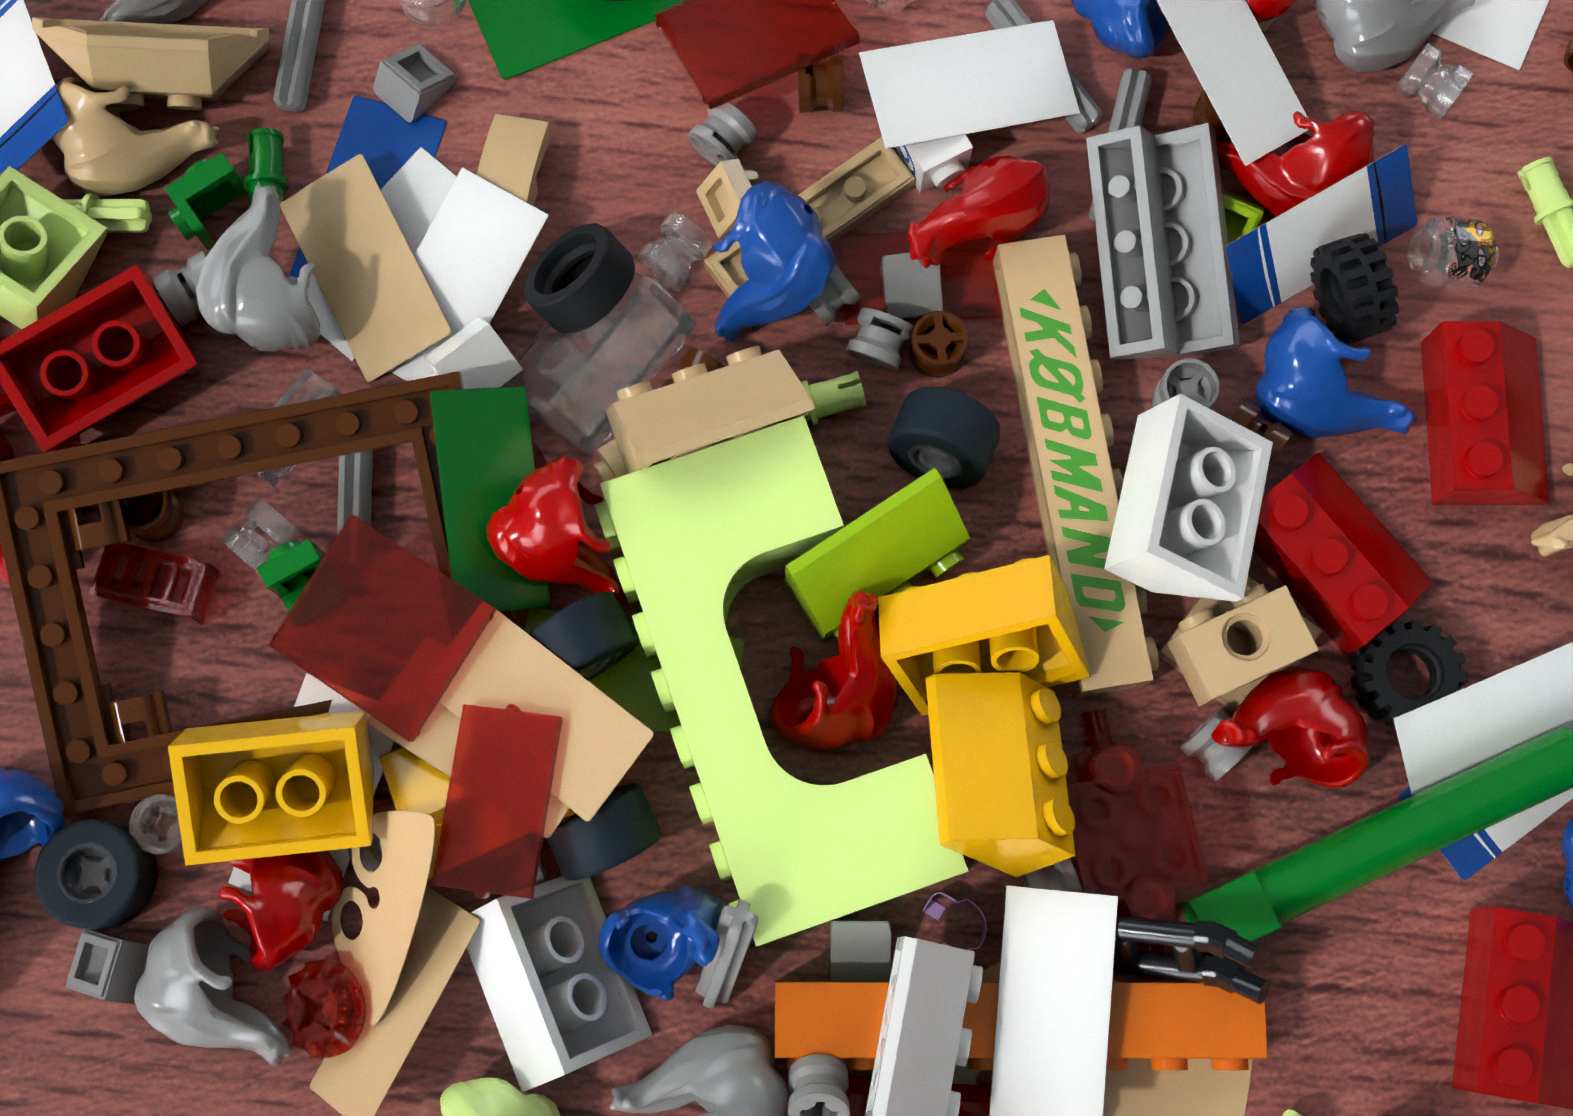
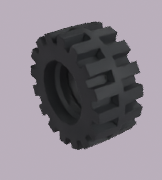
(1354, 288)
(1411, 637)

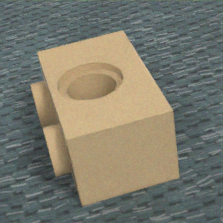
(1276, 638)

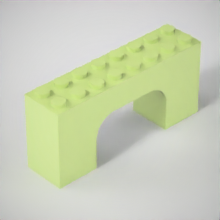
(689, 546)

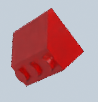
(93, 358)
(1483, 415)
(1336, 555)
(1517, 1008)

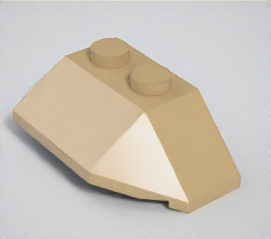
(155, 59)

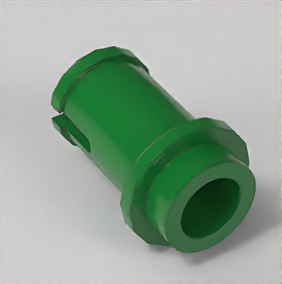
(265, 161)

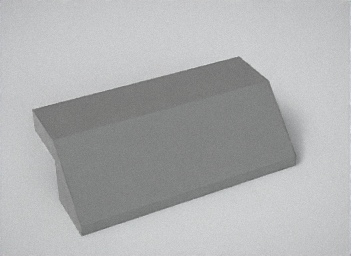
(1162, 243)

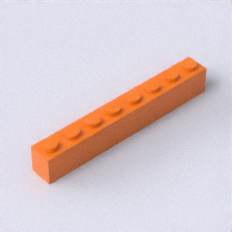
(1146, 1021)

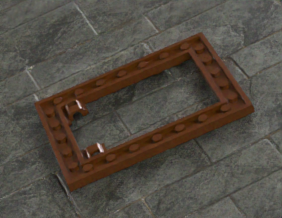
(45, 530)

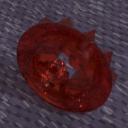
(343, 1008)

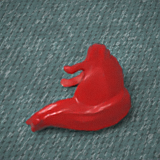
(1307, 168)
(997, 201)
(544, 530)
(844, 694)
(1306, 726)
(284, 904)

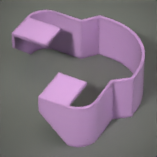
(936, 910)

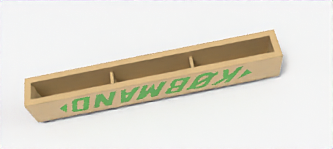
(1071, 457)

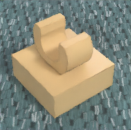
(723, 192)

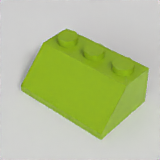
(879, 553)

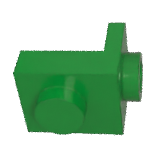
(200, 192)
(290, 569)

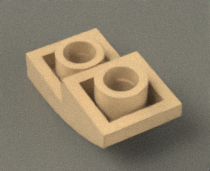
(514, 155)

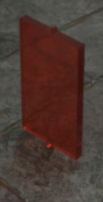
(966, 278)
(497, 801)

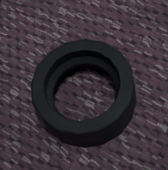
(579, 278)

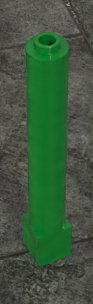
(1388, 839)

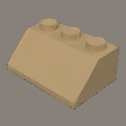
(705, 407)

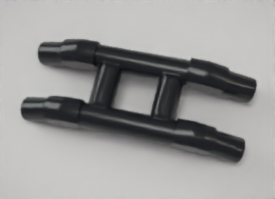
(1187, 939)

